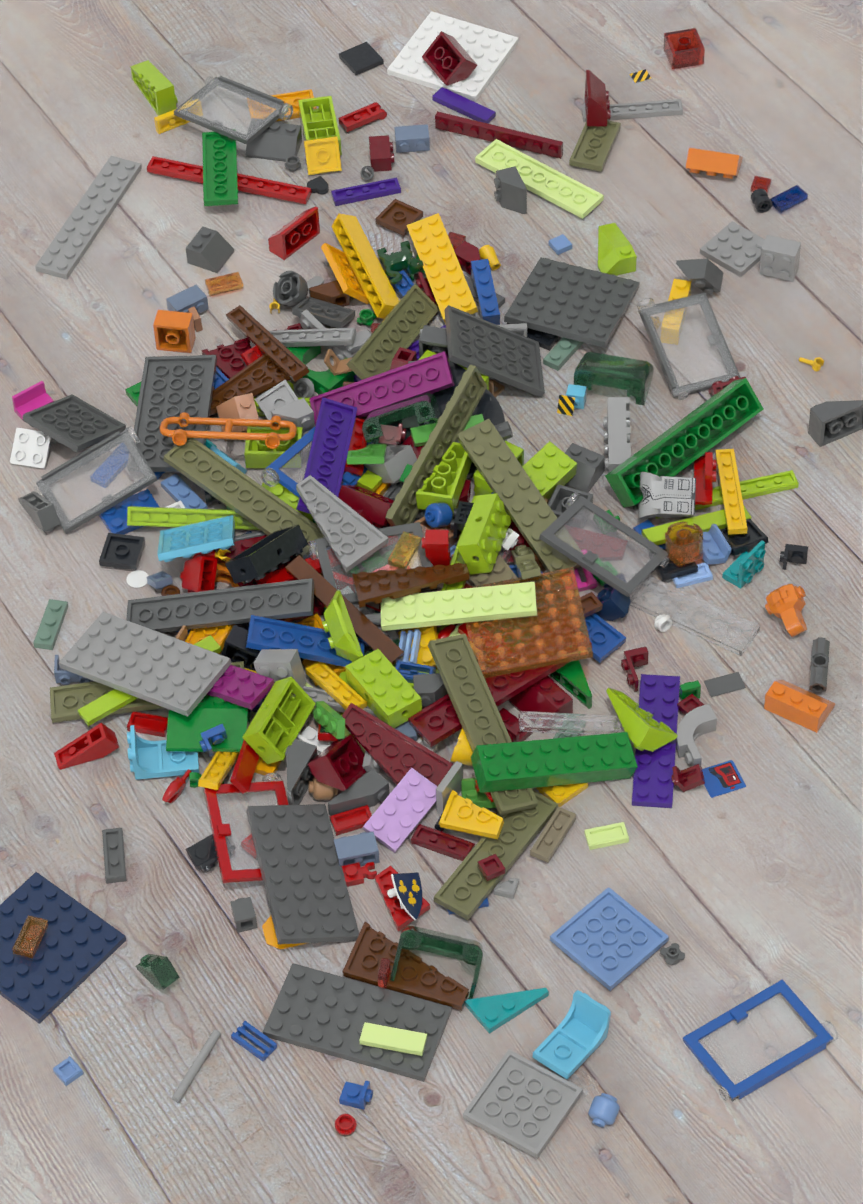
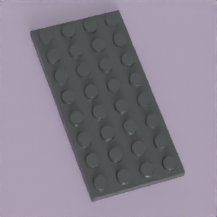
(167, 390)
(302, 874)
(330, 1012)

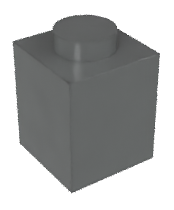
(243, 914)

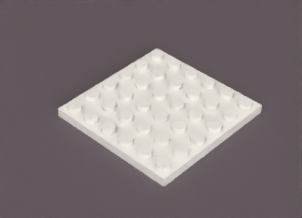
(483, 45)

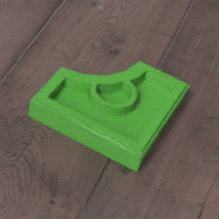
(369, 455)

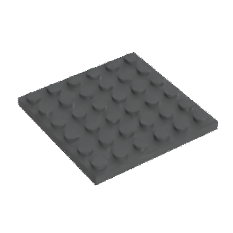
(572, 302)

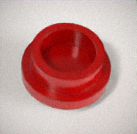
(345, 1124)

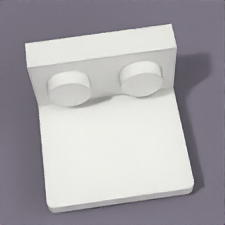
(31, 448)

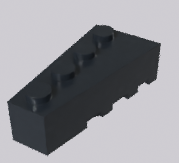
(236, 648)

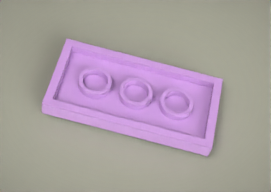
(402, 810)

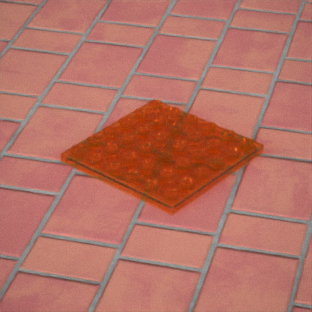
(537, 641)

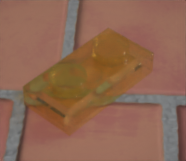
(404, 550)

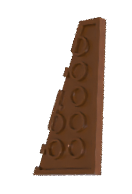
(253, 379)
(404, 582)
(412, 974)

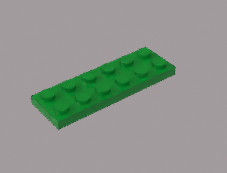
(219, 169)

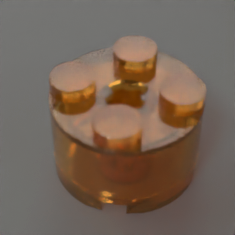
(684, 543)

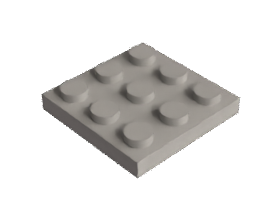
(734, 249)

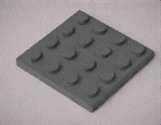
(73, 422)

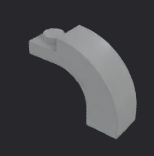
(694, 724)

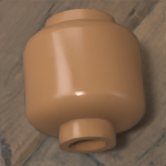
(321, 791)

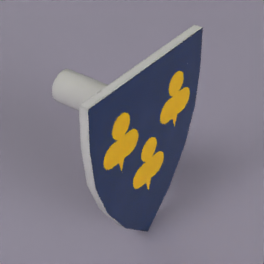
(409, 892)

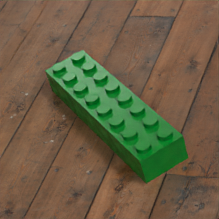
(553, 762)

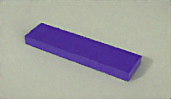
(463, 105)
(366, 191)

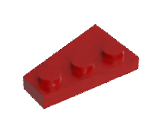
(399, 916)

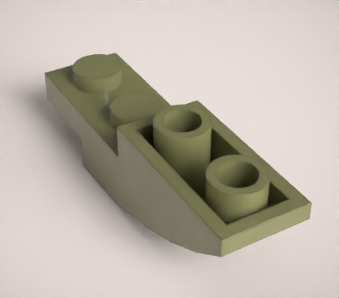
(525, 562)

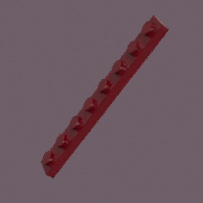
(492, 132)

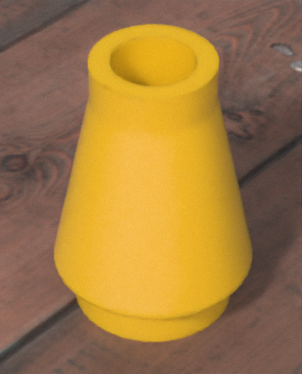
(489, 253)

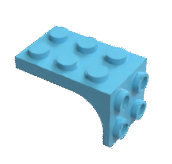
(152, 760)
(575, 1037)

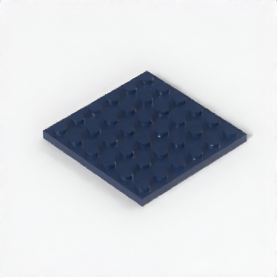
(67, 954)

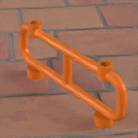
(271, 439)

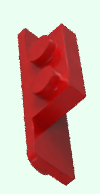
(705, 475)

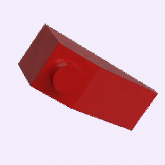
(437, 547)
(88, 747)

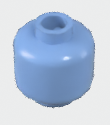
(604, 1110)

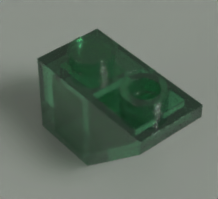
(157, 970)

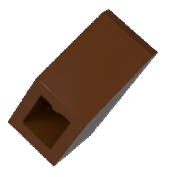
(331, 293)

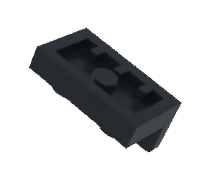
(460, 517)
(203, 853)

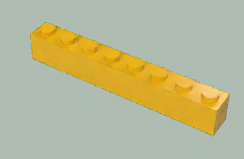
(365, 264)

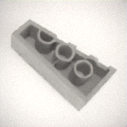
(617, 432)

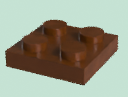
(398, 216)

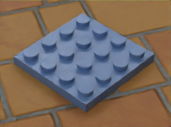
(609, 938)

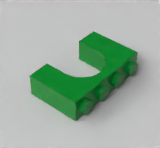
(324, 380)

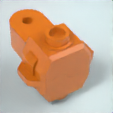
(787, 604)

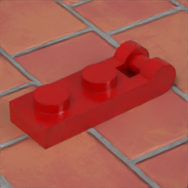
(362, 116)

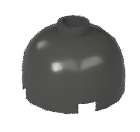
(290, 289)

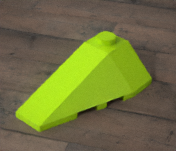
(614, 251)
(638, 723)

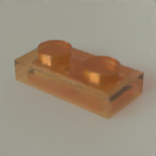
(224, 283)
(30, 936)

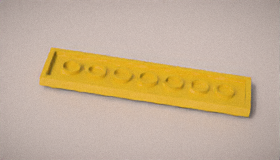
(441, 265)

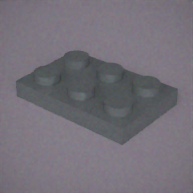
(325, 312)

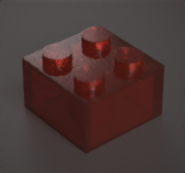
(684, 48)

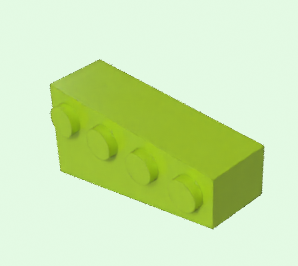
(446, 480)

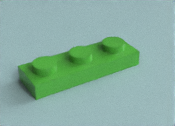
(329, 719)

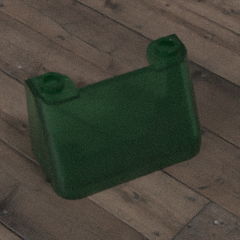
(615, 373)

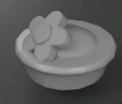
(304, 388)

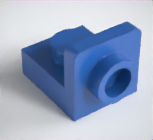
(212, 736)
(356, 1095)

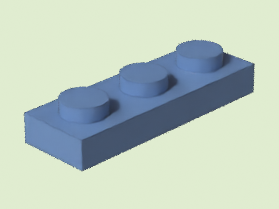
(182, 492)

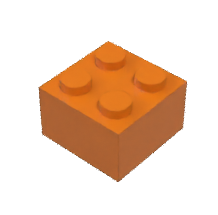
(174, 331)

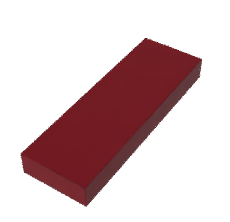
(442, 842)

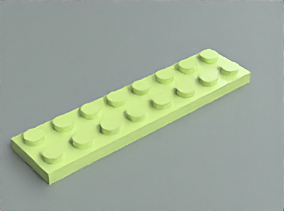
(541, 179)
(459, 606)

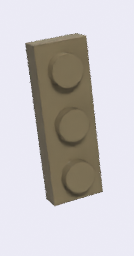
(553, 834)

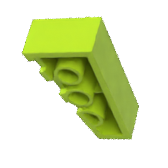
(154, 87)

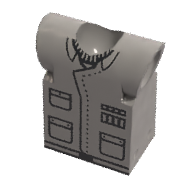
(667, 496)

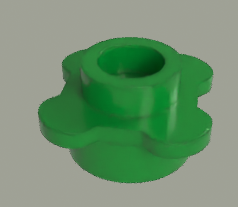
(366, 317)

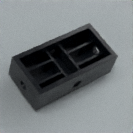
(267, 554)

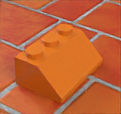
(713, 163)
(797, 705)

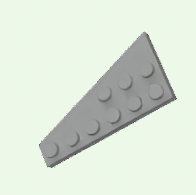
(344, 529)

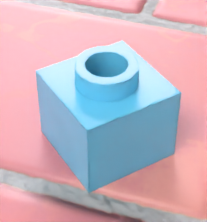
(578, 393)

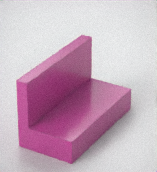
(31, 399)

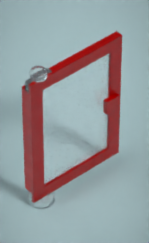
(231, 825)

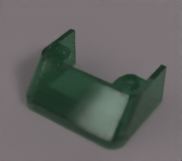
(441, 944)

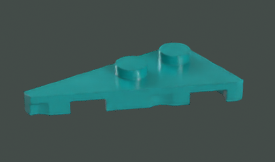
(499, 1009)

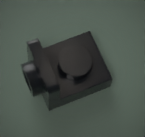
(795, 554)

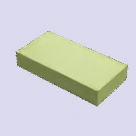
(606, 836)

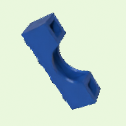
(485, 290)

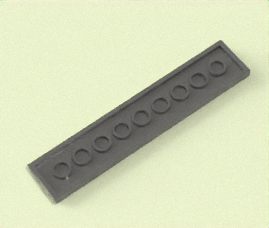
(223, 606)

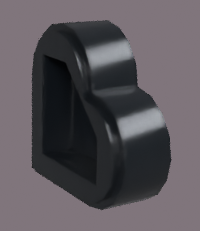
(318, 185)

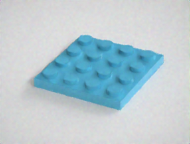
(196, 538)

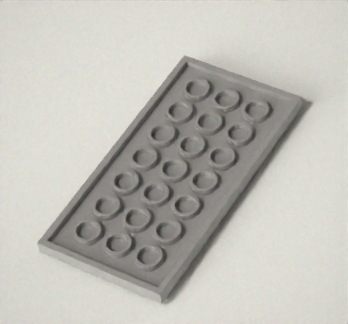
(145, 663)

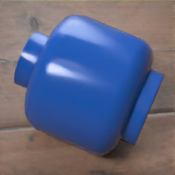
(438, 515)

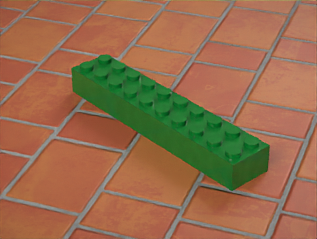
(686, 440)

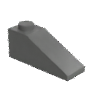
(40, 511)
(365, 791)

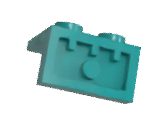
(746, 566)

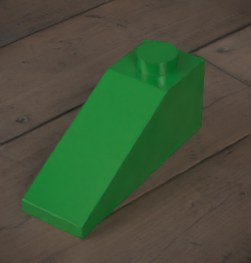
(574, 681)

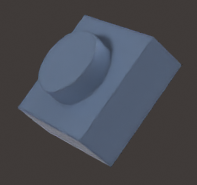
(159, 580)

